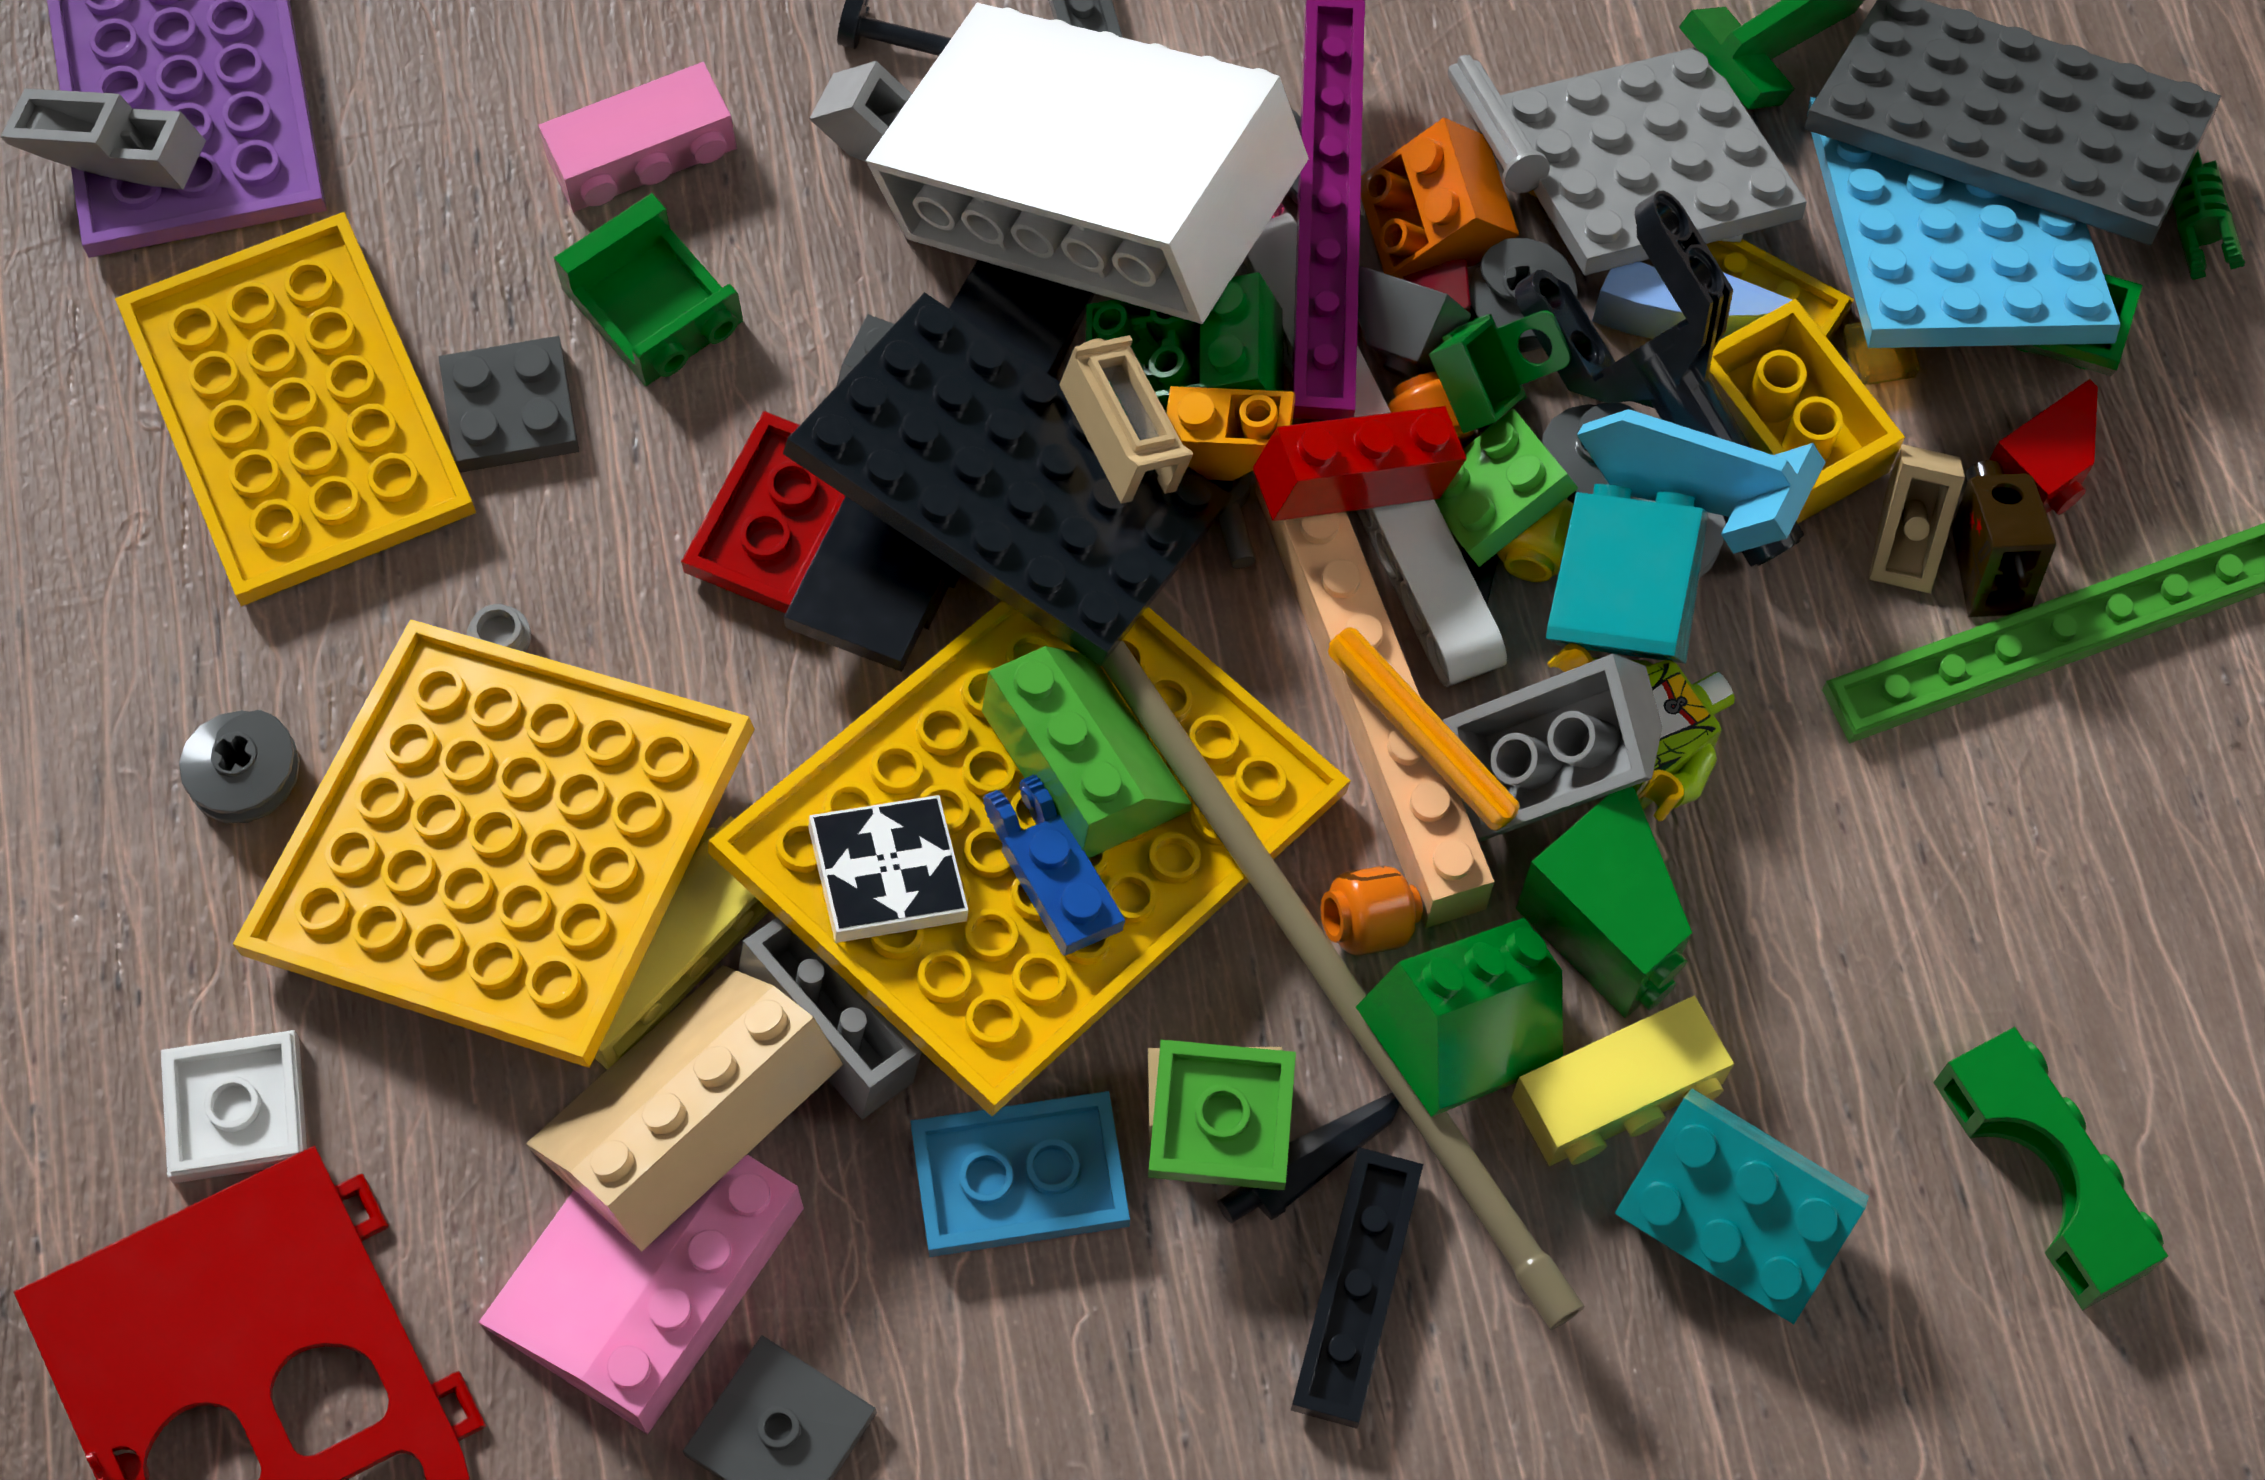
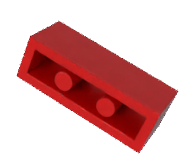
(1358, 463)

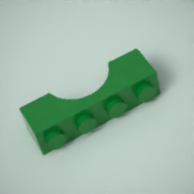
(2007, 1094)

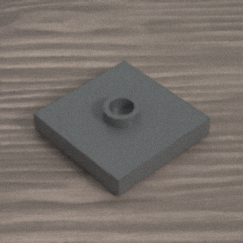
(779, 1422)

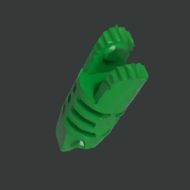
(2205, 217)

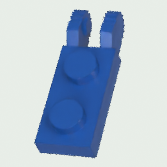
(1054, 870)

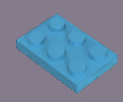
(1019, 1174)

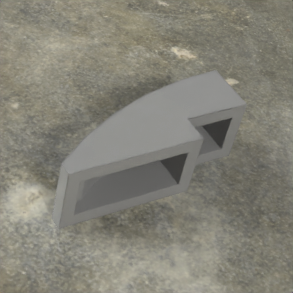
(106, 136)

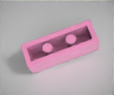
(638, 137)

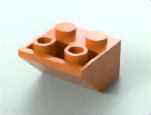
(1436, 201)

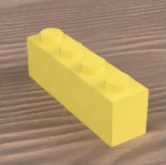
(695, 934)

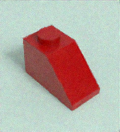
(2055, 448)

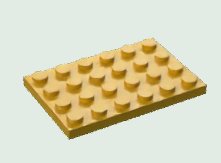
(294, 408)

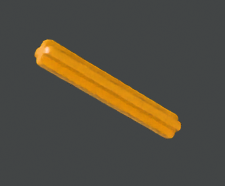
(1423, 729)

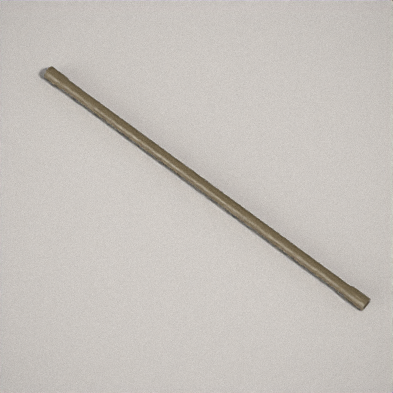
(1532, 1267)

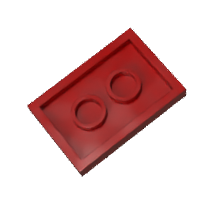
(763, 521)

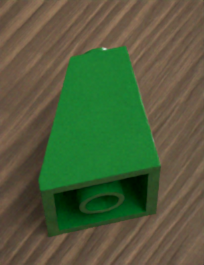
(1610, 904)

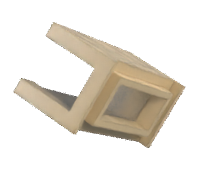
(1123, 417)

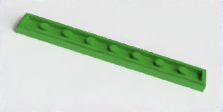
(2048, 635)

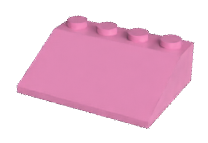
(635, 1320)

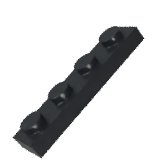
(1357, 1288)

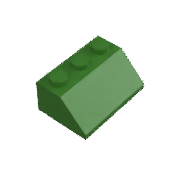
(1084, 745)

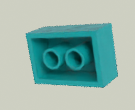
(1742, 1205)

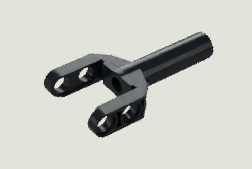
(1674, 366)

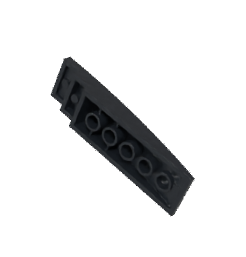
(868, 581)

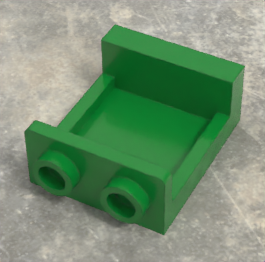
(647, 291)

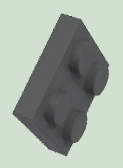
(508, 404)

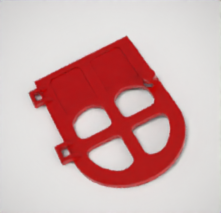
(214, 1312)

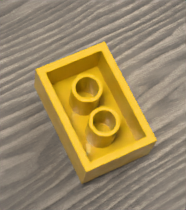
(1797, 390)

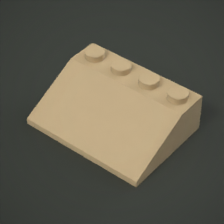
(687, 1103)

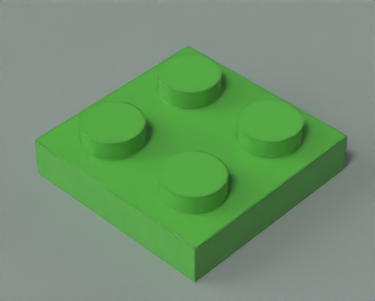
(1502, 488)
(1222, 1115)

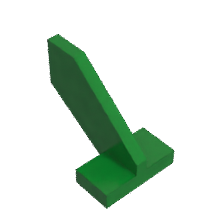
(1746, 50)

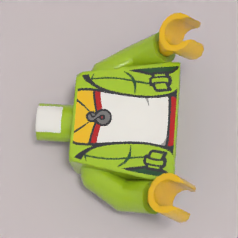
(1688, 728)

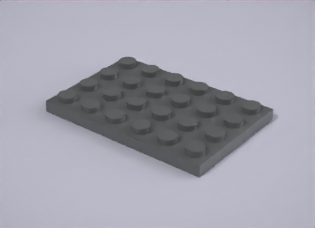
(2016, 115)

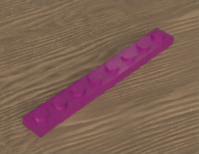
(1329, 211)

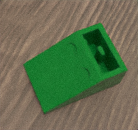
(1231, 350)

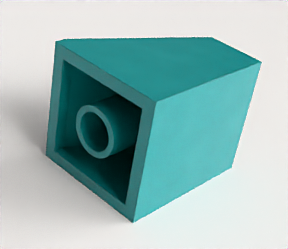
(1629, 574)

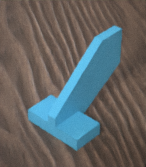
(1727, 479)

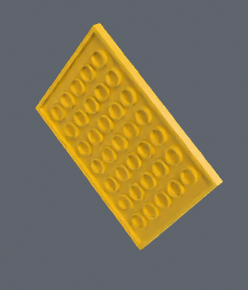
(994, 991)

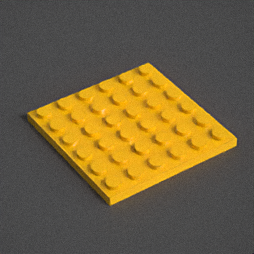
(497, 841)

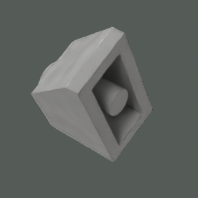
(859, 107)

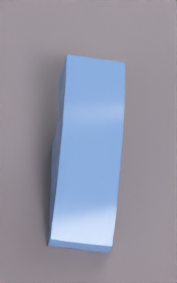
(1641, 304)

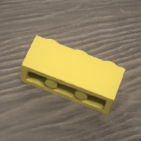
(1622, 1082)

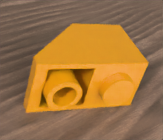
(1227, 426)

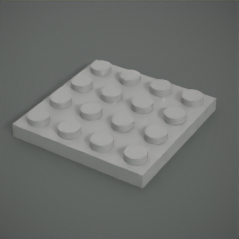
(1643, 132)

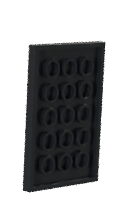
(999, 480)

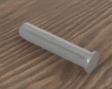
(1520, 162)

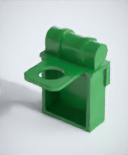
(1485, 367)

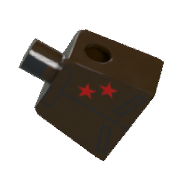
(2001, 541)

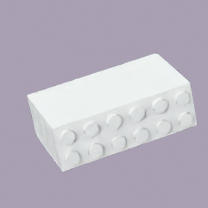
(1090, 160)

